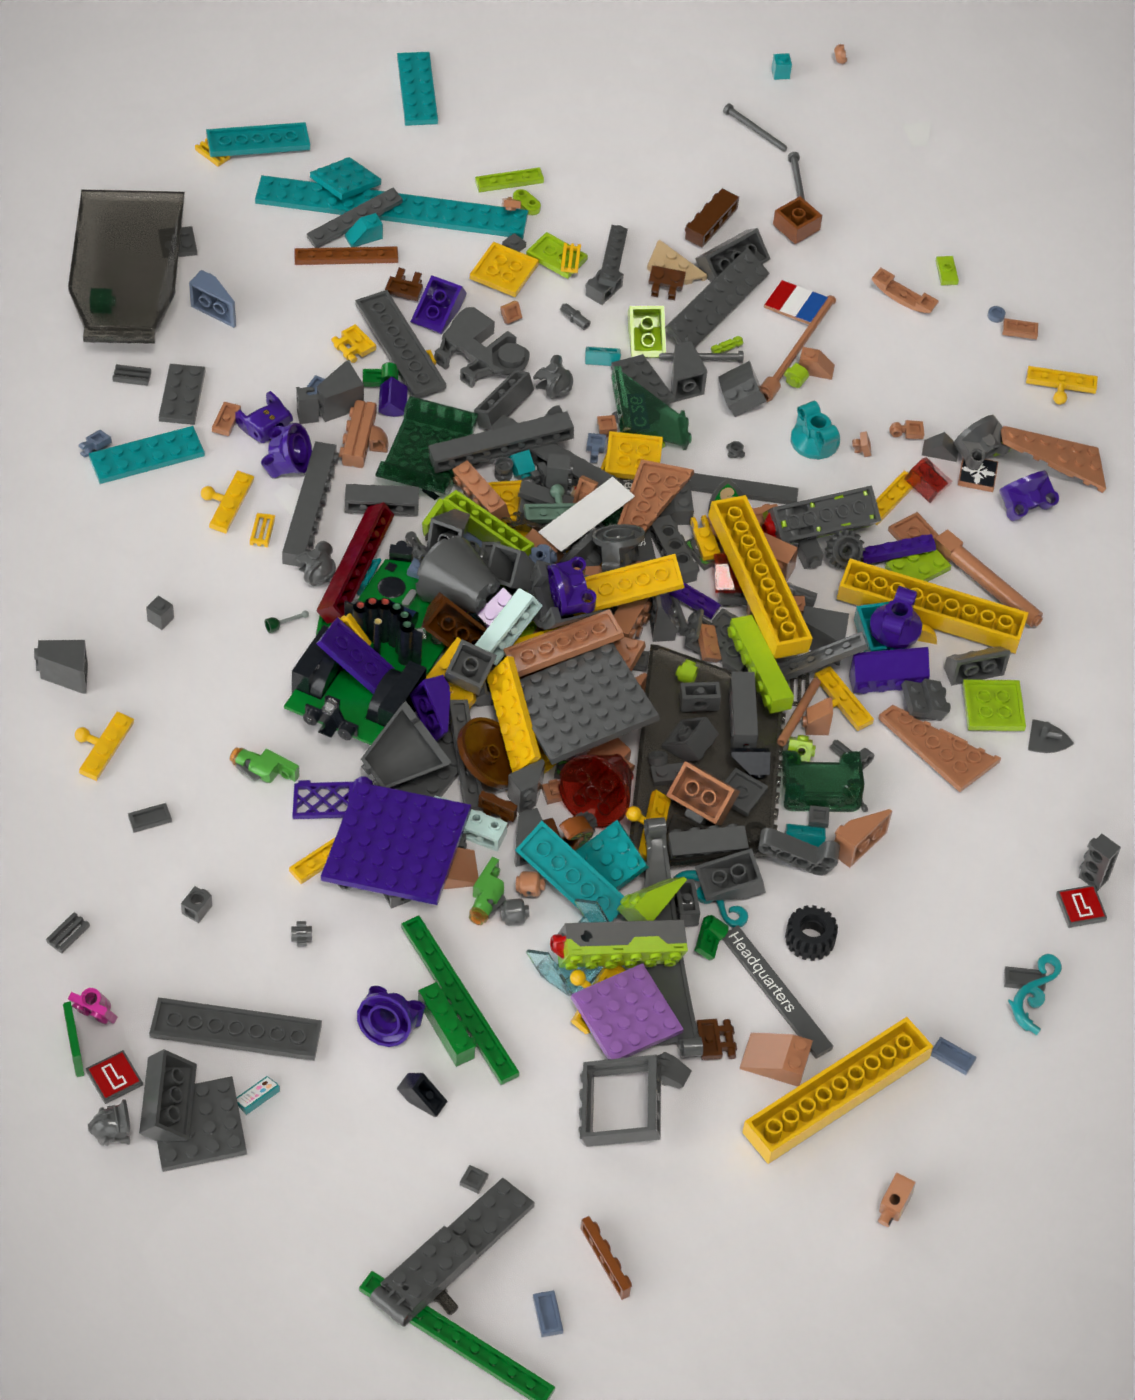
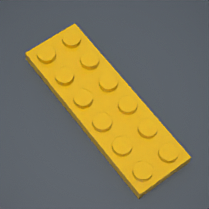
(635, 582)
(513, 715)

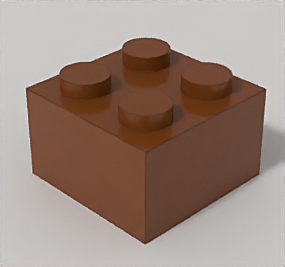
(797, 220)

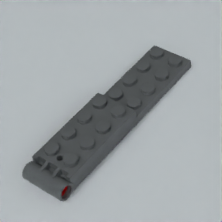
(450, 1252)

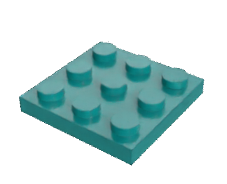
(345, 178)
(614, 855)

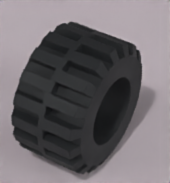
(813, 919)

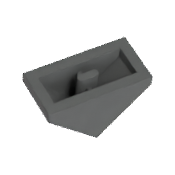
(940, 447)

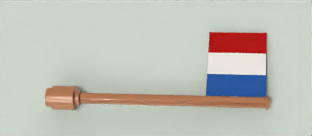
(799, 305)

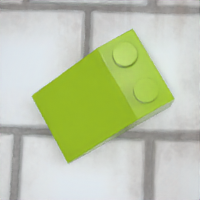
(647, 330)
(650, 901)

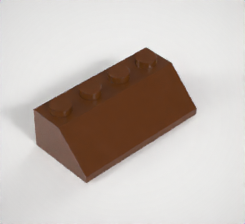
(449, 621)

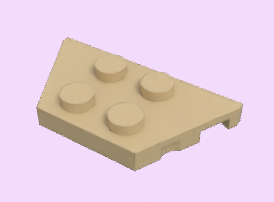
(668, 258)

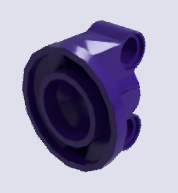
(288, 450)
(1028, 494)
(570, 588)
(897, 623)
(388, 1017)

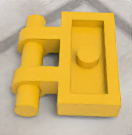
(357, 339)

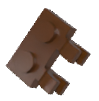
(668, 278)
(405, 289)
(492, 804)

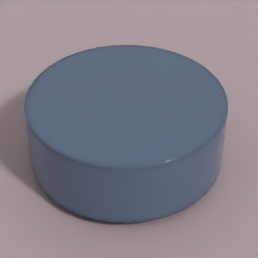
(996, 314)

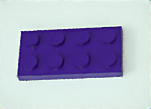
(354, 654)

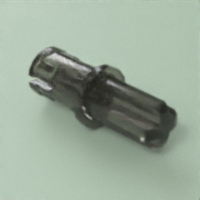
(446, 1302)

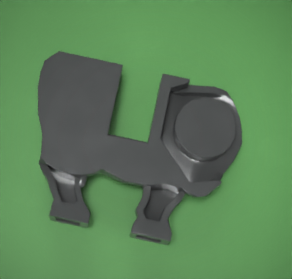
(466, 335)

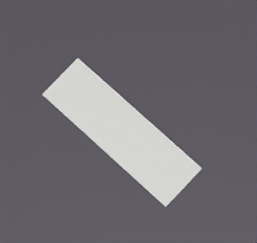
(586, 514)

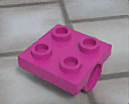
(93, 1003)

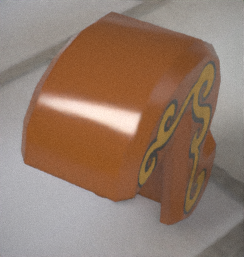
(576, 831)

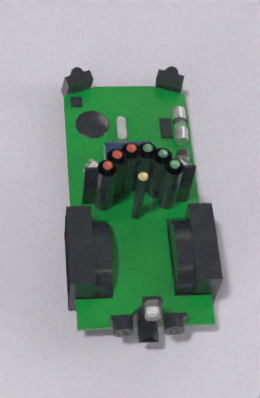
(392, 621)

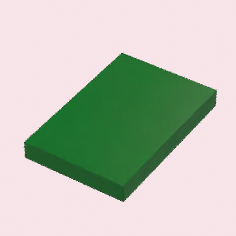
(73, 1039)

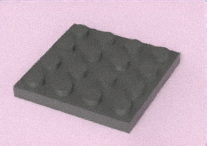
(214, 1128)

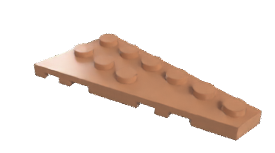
(653, 489)

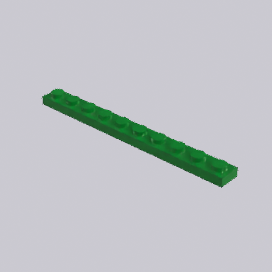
(457, 994)
(473, 1349)

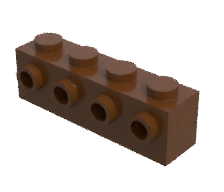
(711, 217)

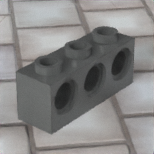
(1099, 861)

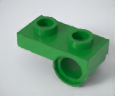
(376, 377)
(710, 934)

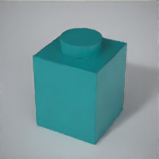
(781, 66)
(522, 464)

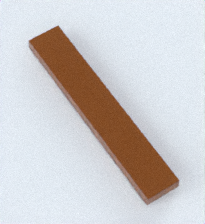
(346, 255)

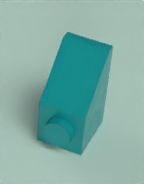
(365, 231)

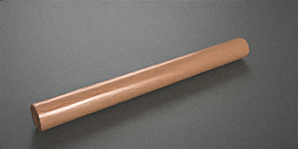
(798, 712)

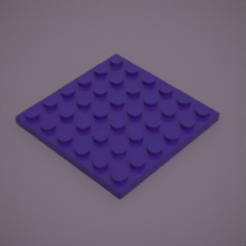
(396, 843)

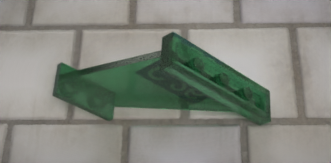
(646, 414)

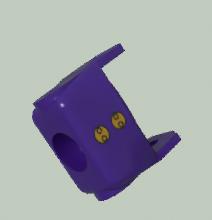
(264, 419)

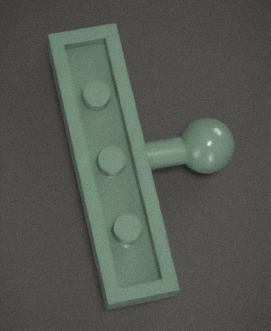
(548, 512)

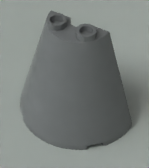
(457, 573)
(549, 616)
(403, 751)

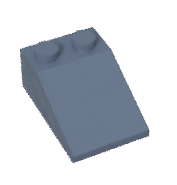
(212, 298)

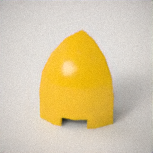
(928, 635)

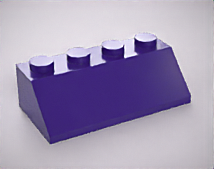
(888, 669)

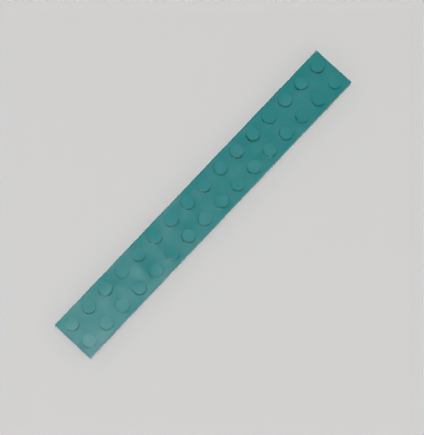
(413, 210)

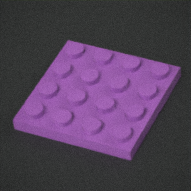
(627, 1013)

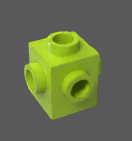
(802, 741)

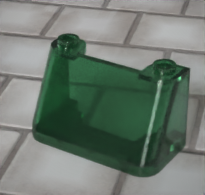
(822, 783)

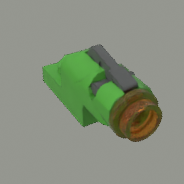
(264, 766)
(488, 893)

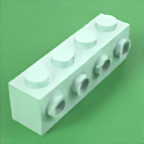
(509, 623)
(484, 829)

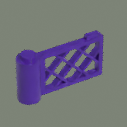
(333, 787)

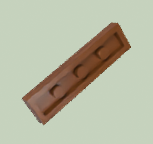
(609, 1263)

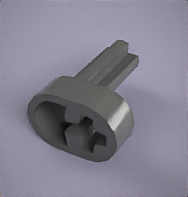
(866, 755)

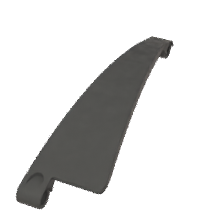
(670, 980)

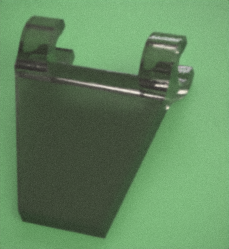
(522, 524)

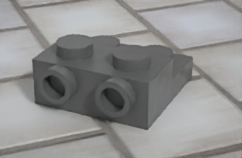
(926, 699)

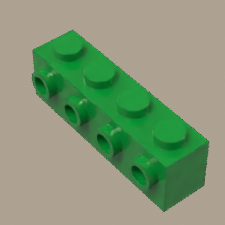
(446, 1024)

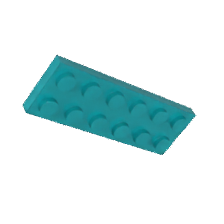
(417, 88)
(258, 139)
(146, 454)
(568, 870)

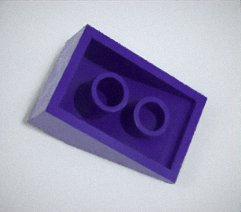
(438, 304)
(432, 705)

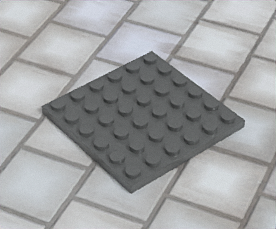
(585, 703)

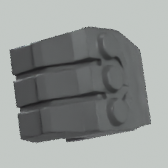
(673, 1071)

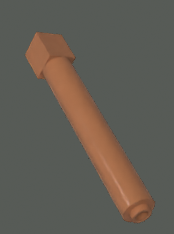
(953, 550)

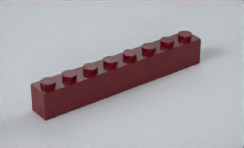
(355, 561)

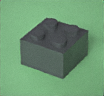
(470, 667)

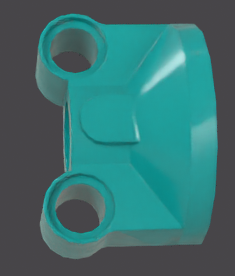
(814, 433)

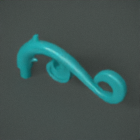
(743, 914)
(1032, 988)

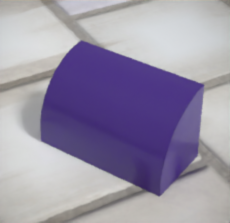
(392, 398)

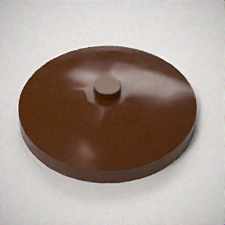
(484, 752)

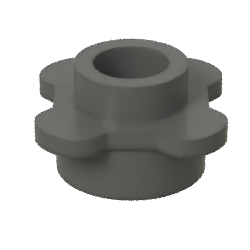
(735, 449)

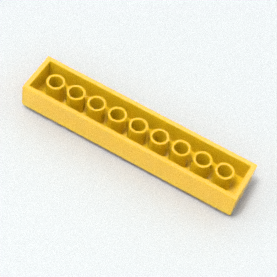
(760, 577)
(936, 605)
(837, 1090)

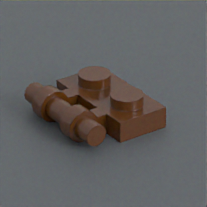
(710, 1034)

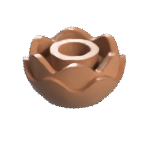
(840, 54)

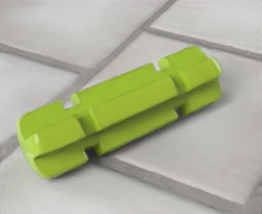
(727, 345)

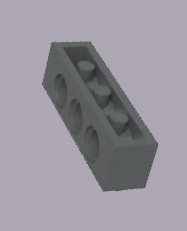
(669, 541)

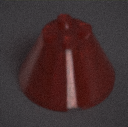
(597, 786)

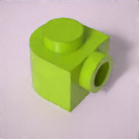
(796, 375)
(687, 672)

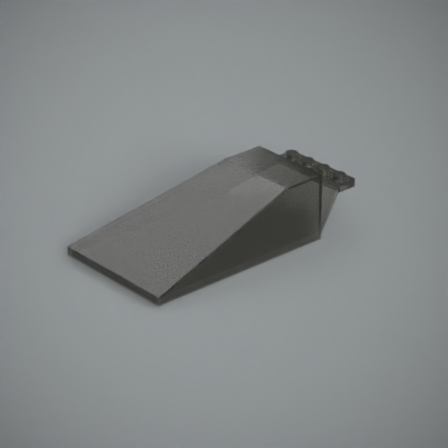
(128, 246)

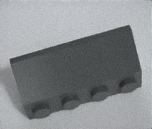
(719, 257)
(168, 1097)

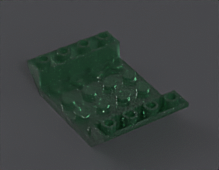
(423, 426)

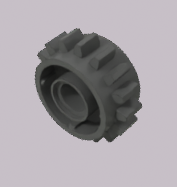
(836, 545)

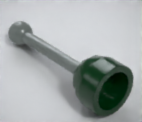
(273, 624)

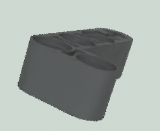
(799, 853)

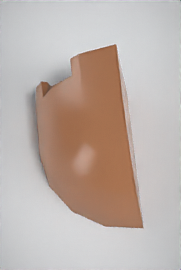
(378, 440)

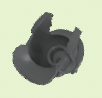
(558, 379)
(318, 562)
(111, 1124)

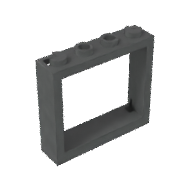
(614, 1067)

